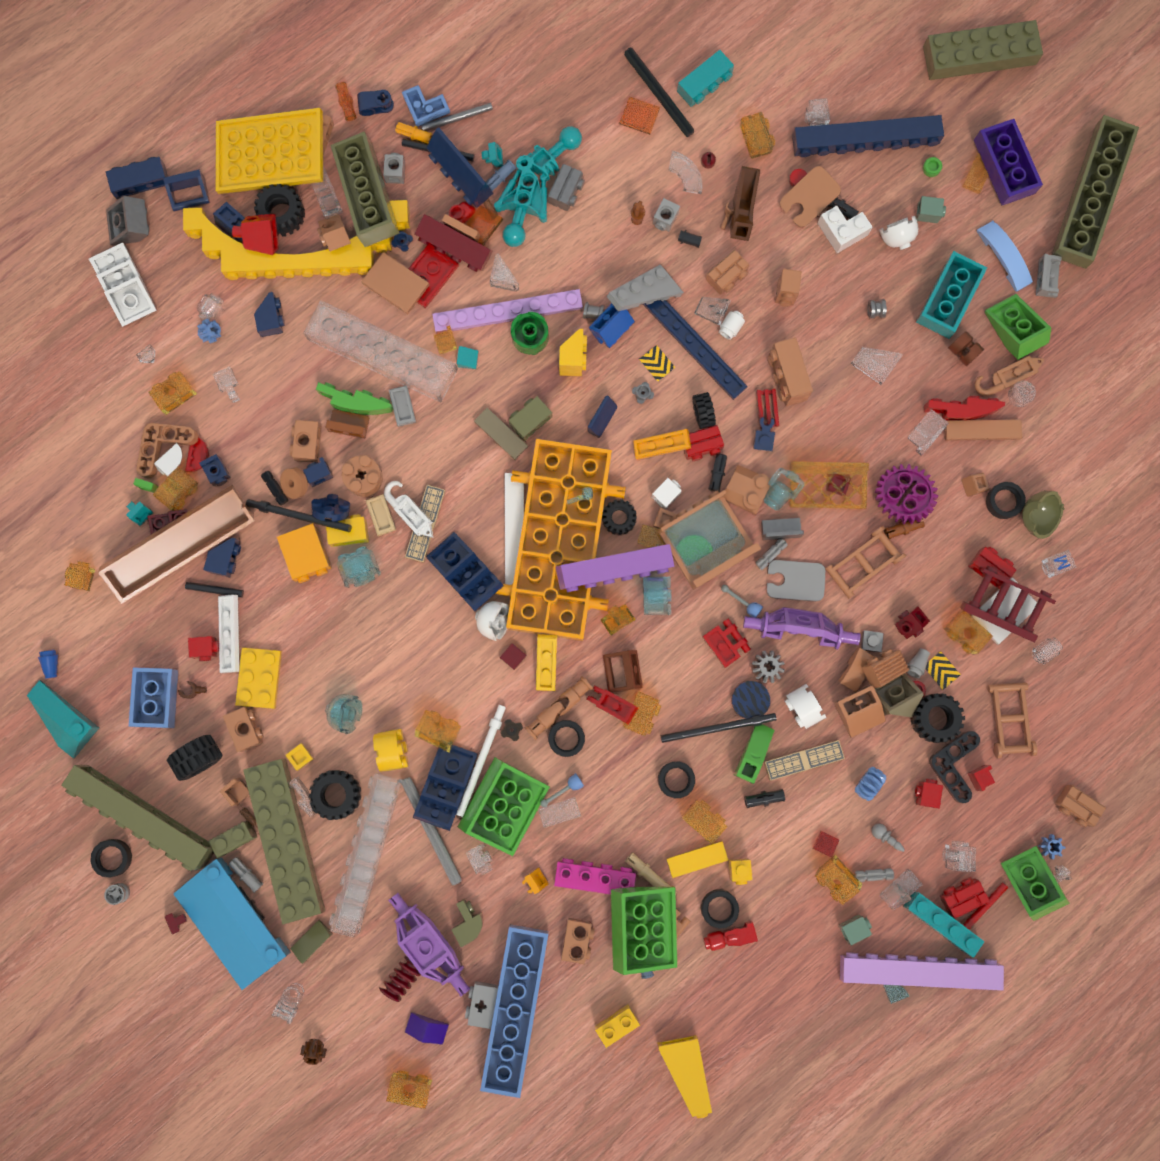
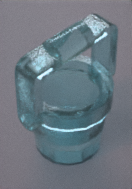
(779, 492)

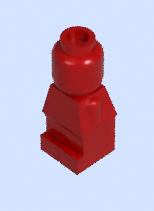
(732, 937)

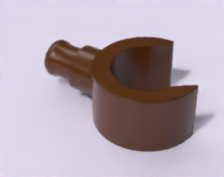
(195, 690)

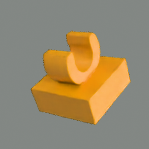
(536, 881)

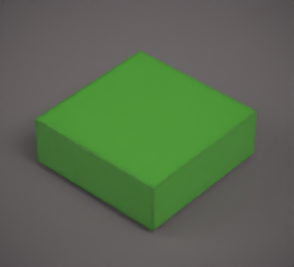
(145, 485)

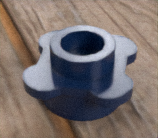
(402, 236)

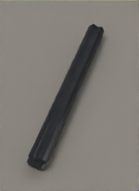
(659, 92)

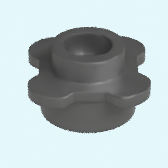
(644, 387)

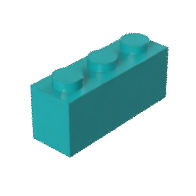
(705, 78)

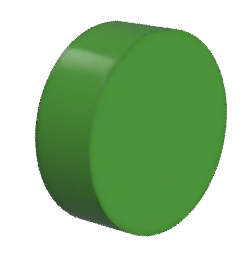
(932, 167)

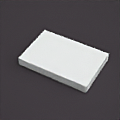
(999, 633)

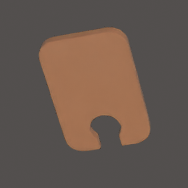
(813, 193)

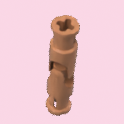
(550, 715)

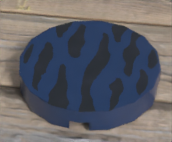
(750, 699)

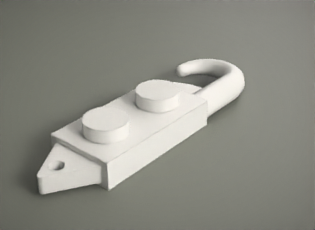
(409, 511)

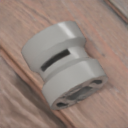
(113, 895)

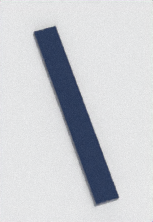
(697, 347)

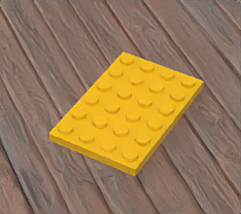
(269, 150)

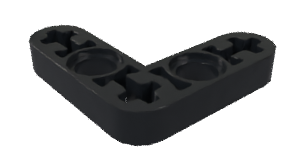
(949, 760)

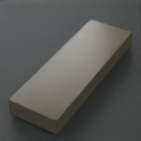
(501, 433)

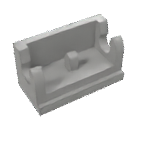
(1048, 276)

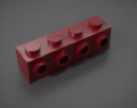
(449, 240)

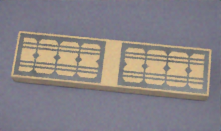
(430, 506)
(804, 760)

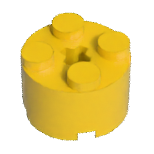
(390, 750)

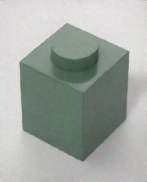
(930, 209)
(855, 929)

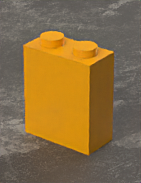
(304, 553)

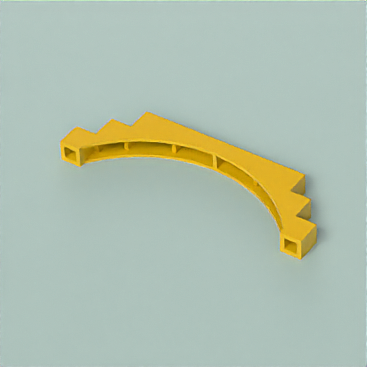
(241, 262)

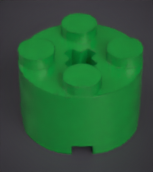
(524, 324)

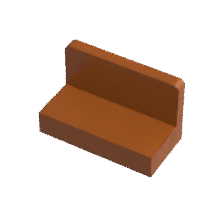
(348, 424)

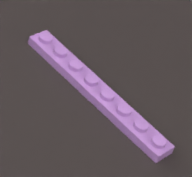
(507, 311)

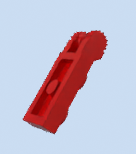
(614, 705)

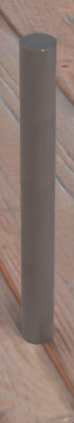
(457, 117)

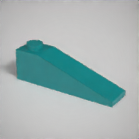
(64, 722)

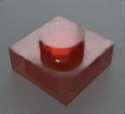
(826, 844)

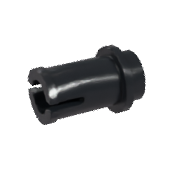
(689, 238)

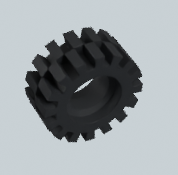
(704, 410)
(622, 506)

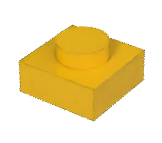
(299, 757)

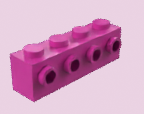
(592, 878)

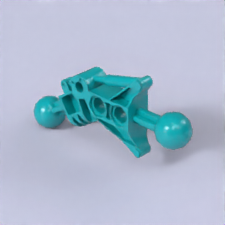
(543, 164)

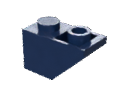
(268, 317)
(222, 558)

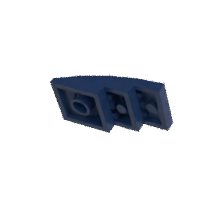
(464, 571)
(445, 787)

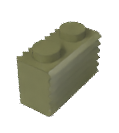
(232, 839)

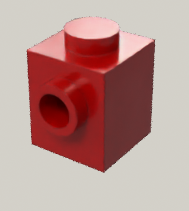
(203, 648)
(929, 794)

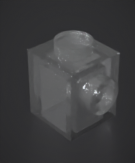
(817, 112)

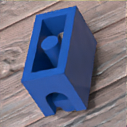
(611, 325)

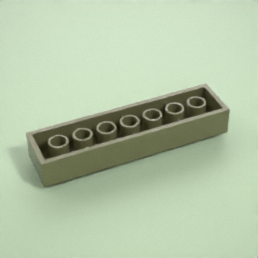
(1095, 191)
(138, 816)
(284, 841)

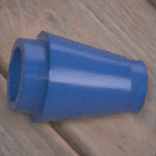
(49, 663)

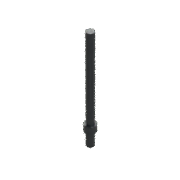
(266, 507)
(755, 720)

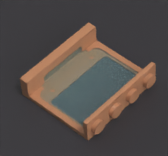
(707, 540)

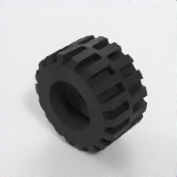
(281, 195)
(952, 712)
(194, 757)
(318, 795)

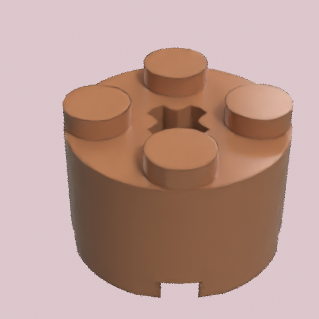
(351, 476)

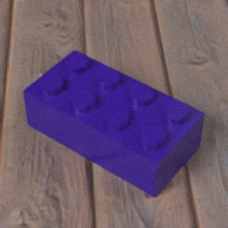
(1008, 162)

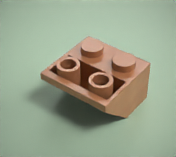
(860, 711)

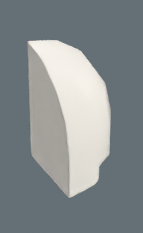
(169, 461)

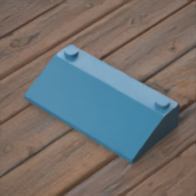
(230, 923)

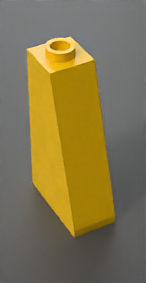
(687, 1070)

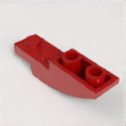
(970, 409)

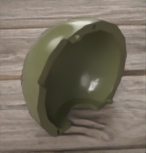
(1043, 513)

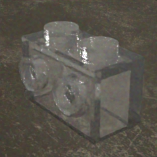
(960, 856)

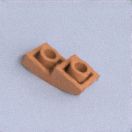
(854, 673)

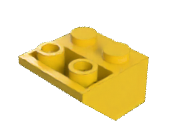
(571, 357)

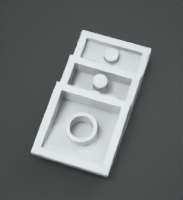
(122, 284)

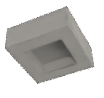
(872, 641)

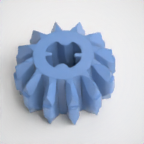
(870, 783)

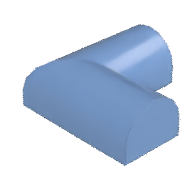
(422, 110)

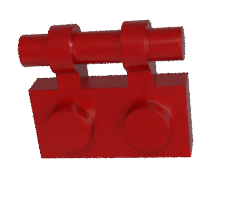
(722, 647)

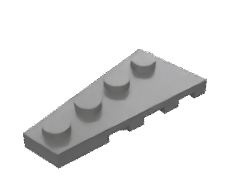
(646, 288)

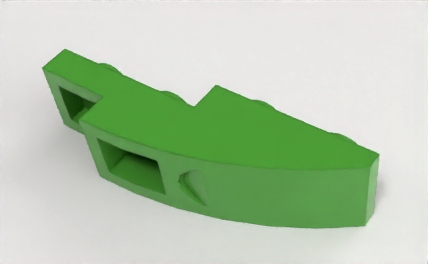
(360, 403)

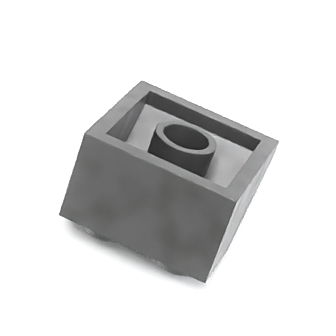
(127, 221)

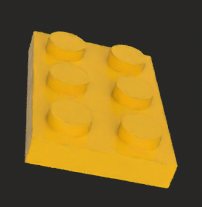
(258, 678)

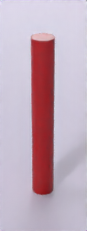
(982, 909)

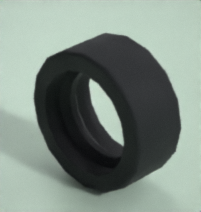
(1019, 495)
(581, 738)
(676, 794)
(96, 854)
(734, 906)

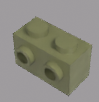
(530, 418)

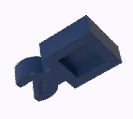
(764, 438)

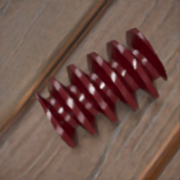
(400, 981)

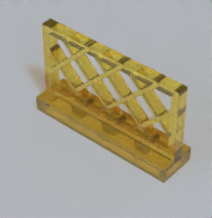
(830, 468)

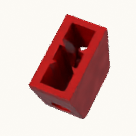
(258, 233)

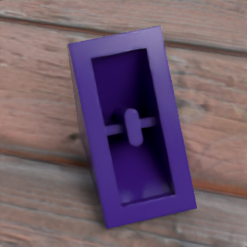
(426, 1029)

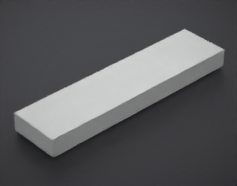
(228, 633)

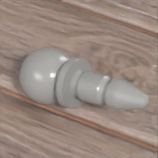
(880, 831)

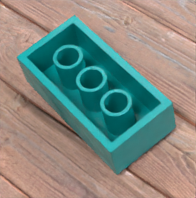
(951, 295)

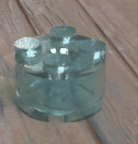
(358, 567)
(657, 595)

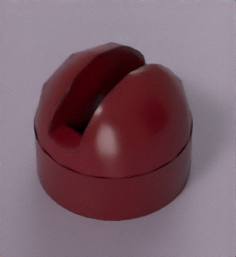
(704, 160)

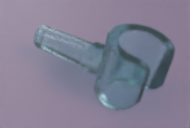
(587, 494)

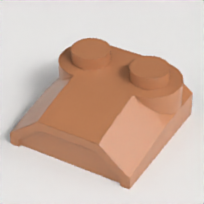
(747, 489)

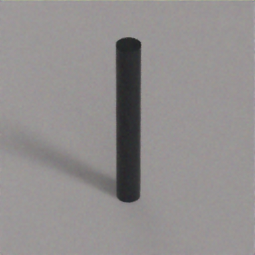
(213, 589)

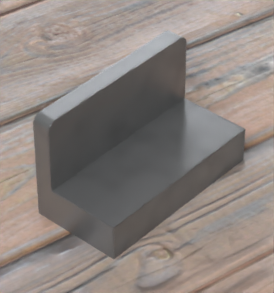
(781, 529)

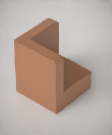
(235, 792)

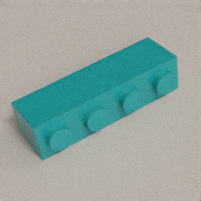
(944, 924)

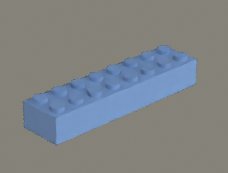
(514, 1011)

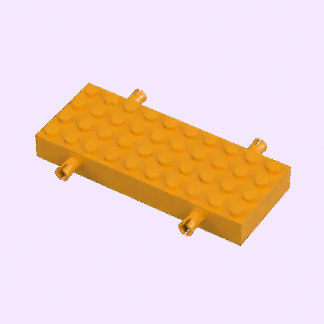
(558, 536)

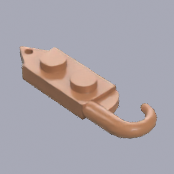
(1010, 375)

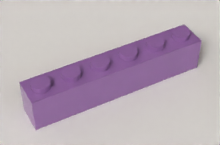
(615, 566)

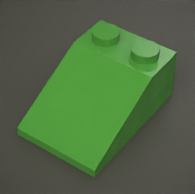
(1018, 326)
(1035, 883)

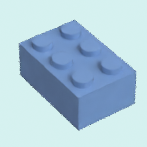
(153, 698)

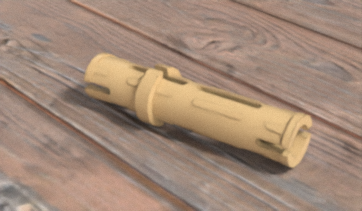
(647, 873)

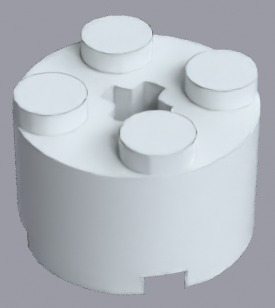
(805, 707)

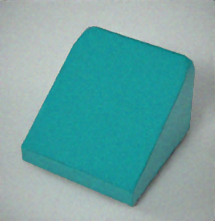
(467, 358)

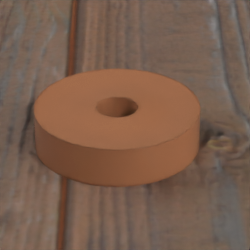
(293, 483)

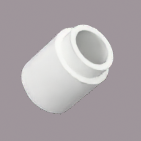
(731, 325)

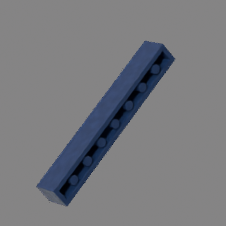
(867, 136)

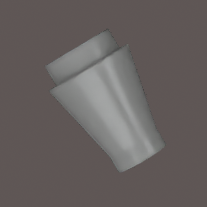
(918, 663)

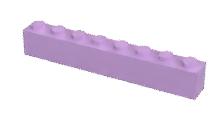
(921, 972)

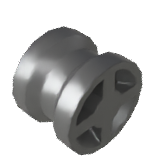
(876, 308)

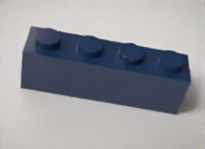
(458, 168)

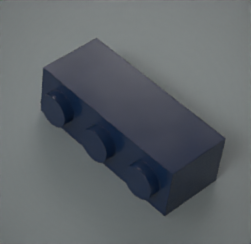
(137, 177)

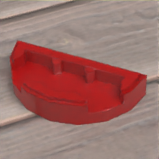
(196, 454)

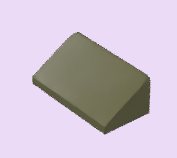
(311, 941)

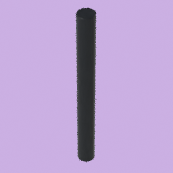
(423, 146)

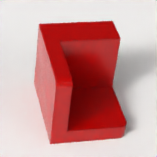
(981, 777)

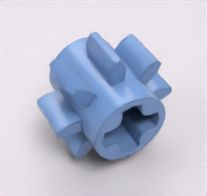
(209, 331)
(1057, 846)

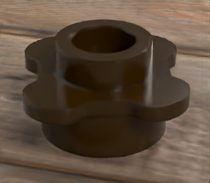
(513, 735)

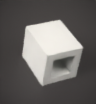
(666, 493)

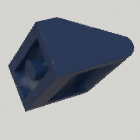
(184, 181)

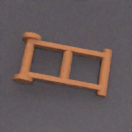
(864, 563)
(1000, 748)

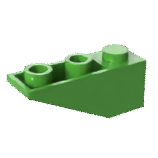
(754, 754)

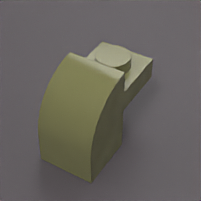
(471, 927)

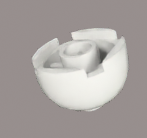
(900, 233)
(492, 619)

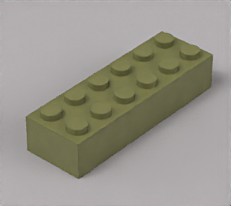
(982, 50)
(364, 189)

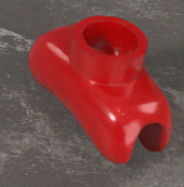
(462, 212)

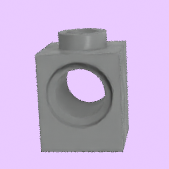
(394, 176)
(669, 208)

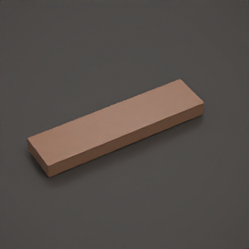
(983, 430)

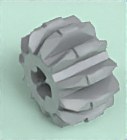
(763, 670)

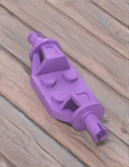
(803, 622)
(427, 946)

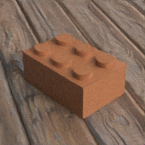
(790, 372)

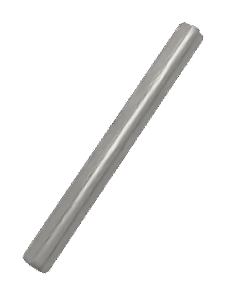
(433, 835)

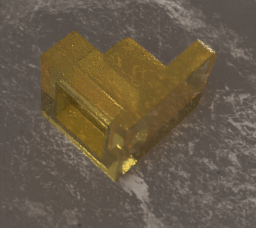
(445, 341)

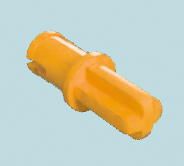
(413, 132)

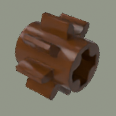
(313, 1051)

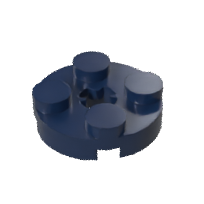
(330, 507)

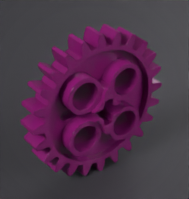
(921, 504)

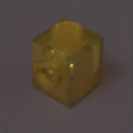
(79, 576)
(617, 619)

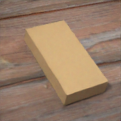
(380, 515)

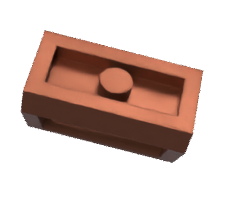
(631, 670)

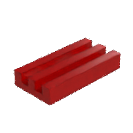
(766, 393)

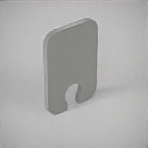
(801, 580)

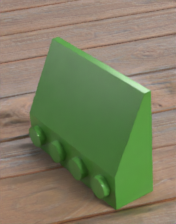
(503, 807)
(643, 929)

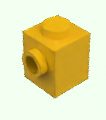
(740, 871)

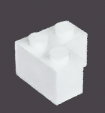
(843, 232)

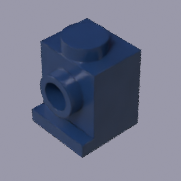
(212, 463)
(318, 472)

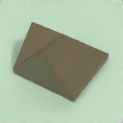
(899, 696)

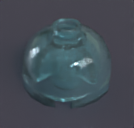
(344, 712)

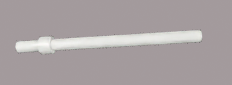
(495, 725)

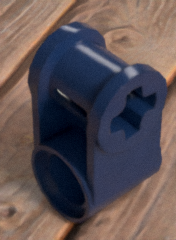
(373, 102)

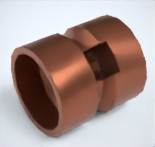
(961, 343)

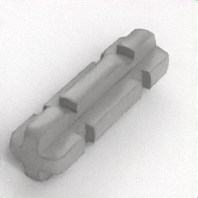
(771, 553)
(874, 875)

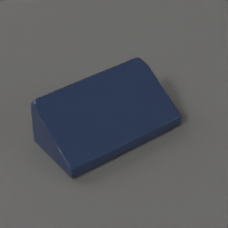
(602, 417)

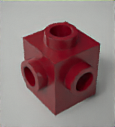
(912, 622)

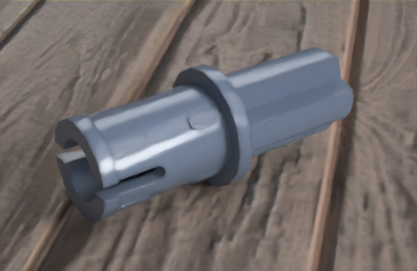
(501, 175)

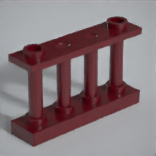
(1009, 622)

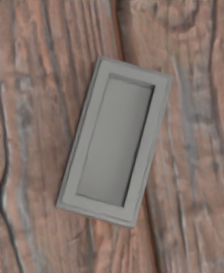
(402, 406)

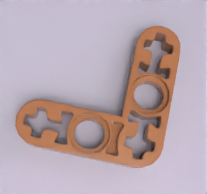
(159, 438)

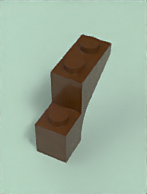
(743, 203)

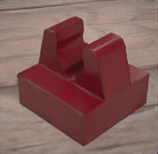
(174, 922)

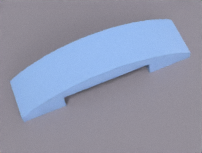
(1007, 254)

